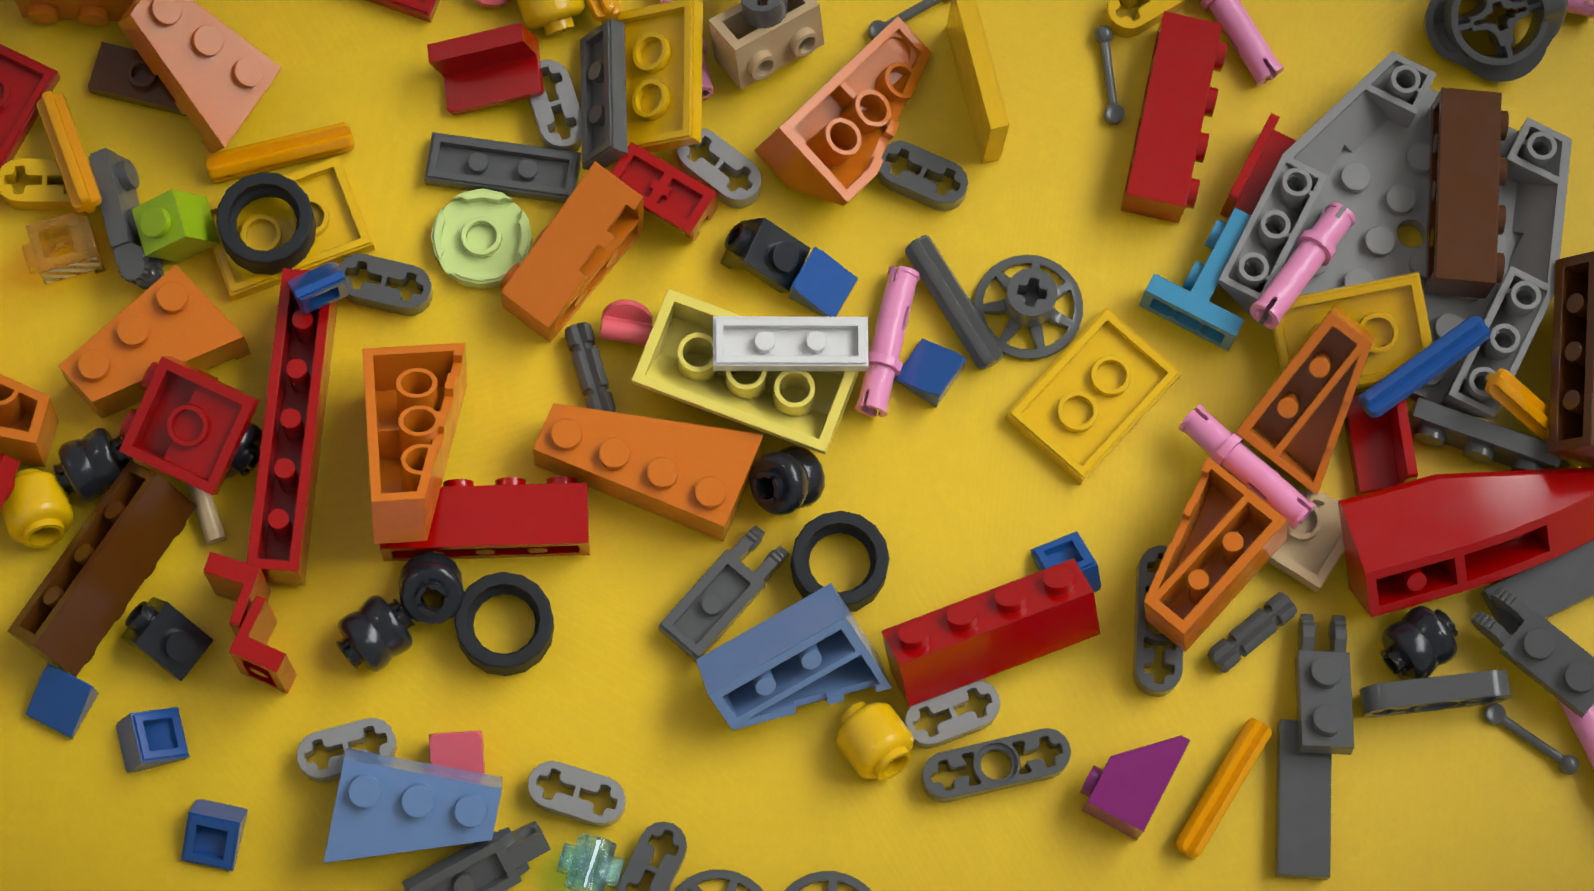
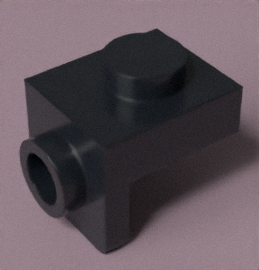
(765, 252)
(166, 636)

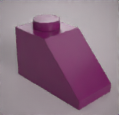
(1132, 785)

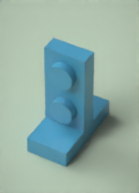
(1190, 304)

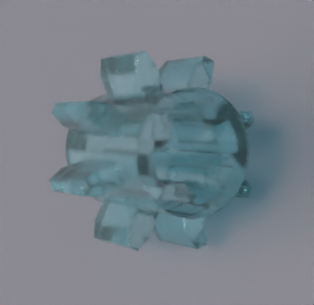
(590, 864)

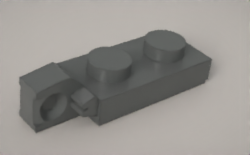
(484, 864)

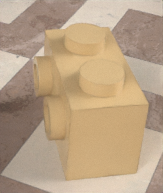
(755, 52)

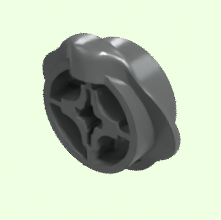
(1510, 63)

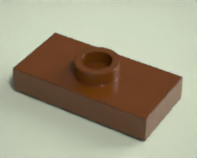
(126, 77)

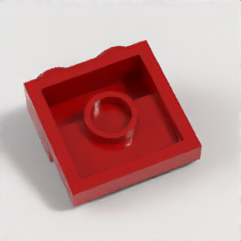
(187, 424)

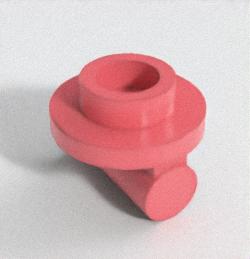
(626, 322)

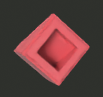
(458, 750)

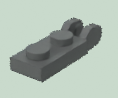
(117, 185)
(720, 597)
(1542, 652)
(1324, 690)

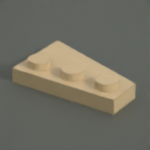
(1313, 545)

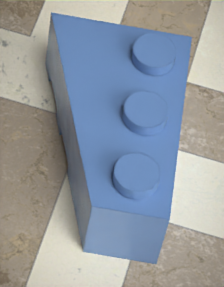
(792, 661)
(408, 806)

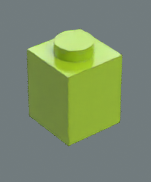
(175, 226)

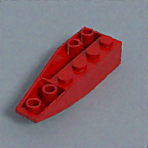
(1460, 532)

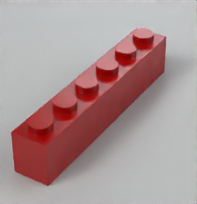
(291, 438)

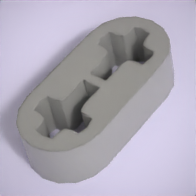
(565, 104)
(725, 159)
(955, 726)
(342, 738)
(579, 781)

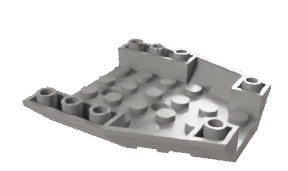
(1376, 163)

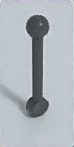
(878, 25)
(1113, 113)
(1496, 714)

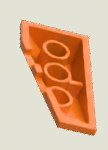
(843, 129)

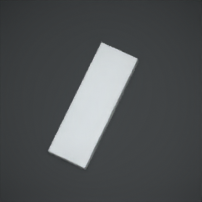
(790, 343)

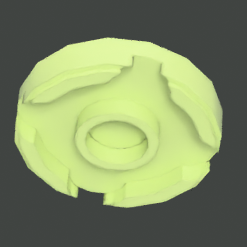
(480, 238)

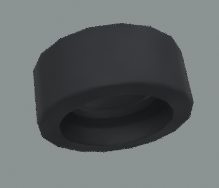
(254, 188)
(847, 524)
(496, 585)

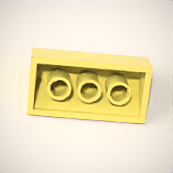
(785, 404)

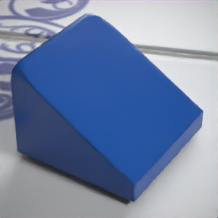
(822, 284)
(319, 287)
(931, 371)
(1064, 549)
(61, 701)
(151, 739)
(213, 834)

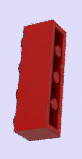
(1172, 118)
(504, 521)
(991, 632)

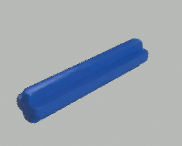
(1424, 366)

